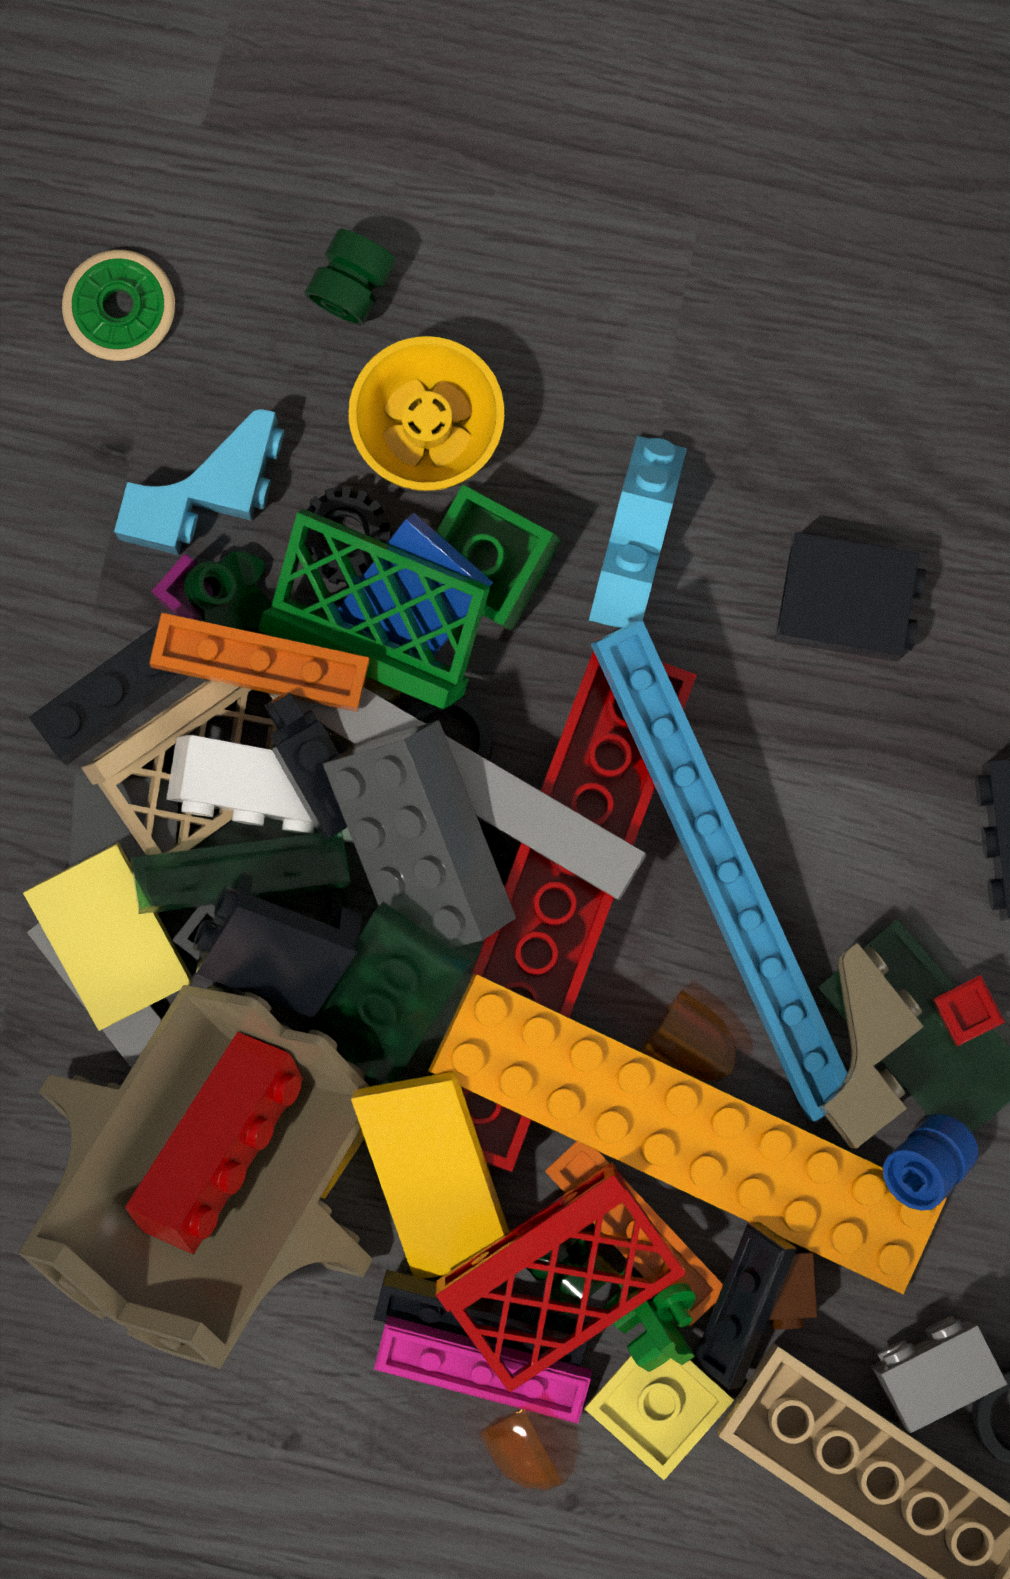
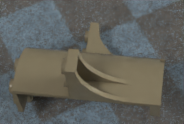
(266, 1228)

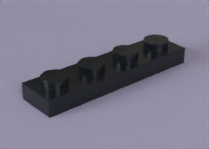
(416, 1302)

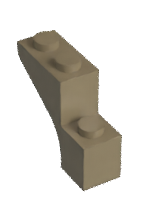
(877, 1025)

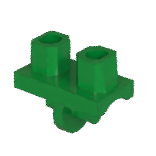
(662, 1337)

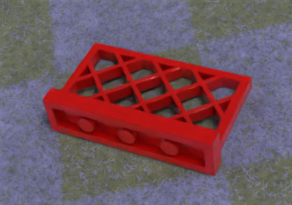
(533, 1240)

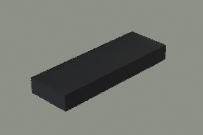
(744, 1305)

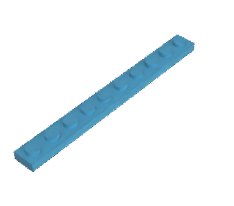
(721, 865)

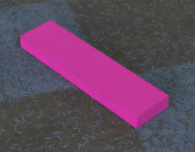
(458, 1365)

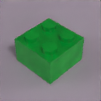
(503, 548)

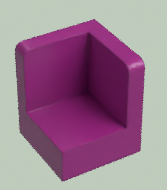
(172, 593)

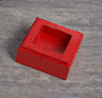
(968, 1010)

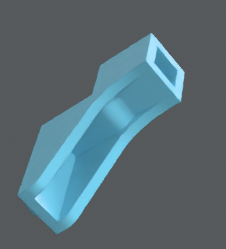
(225, 483)
(638, 532)

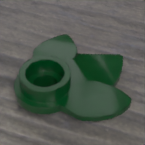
(235, 596)

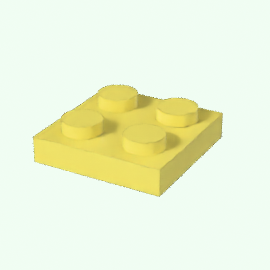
(659, 1411)

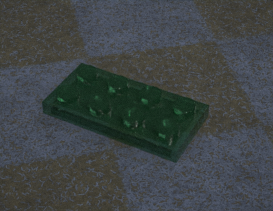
(389, 995)
(940, 1077)

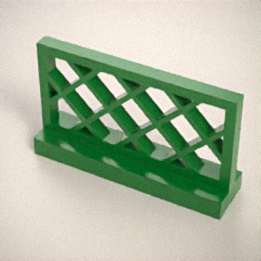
(389, 662)

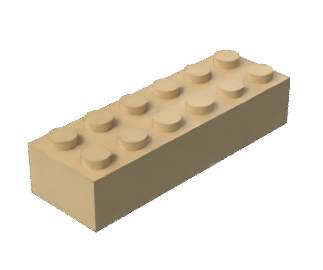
(868, 1472)

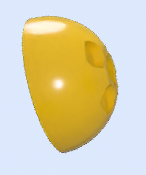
(426, 385)

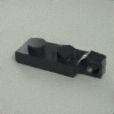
(301, 750)

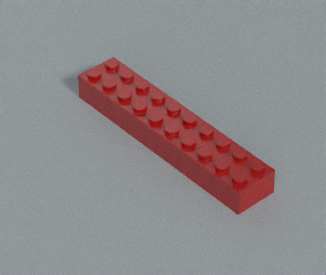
(556, 912)

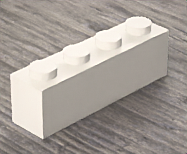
(238, 780)

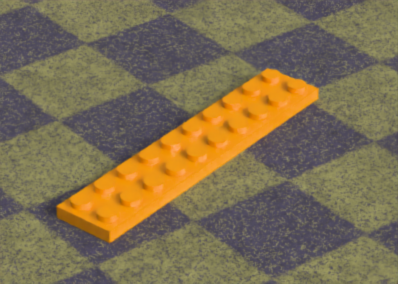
(682, 1132)

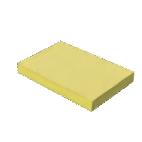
(106, 947)

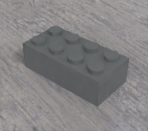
(420, 834)

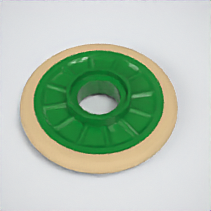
(126, 336)

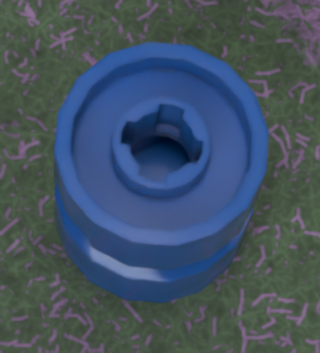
(930, 1162)

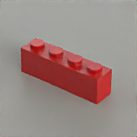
(215, 1143)

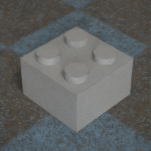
(937, 1373)

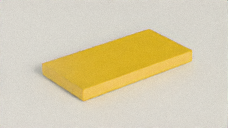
(431, 1171)

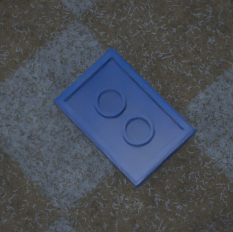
(420, 540)

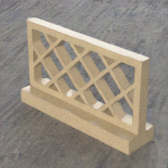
(150, 743)

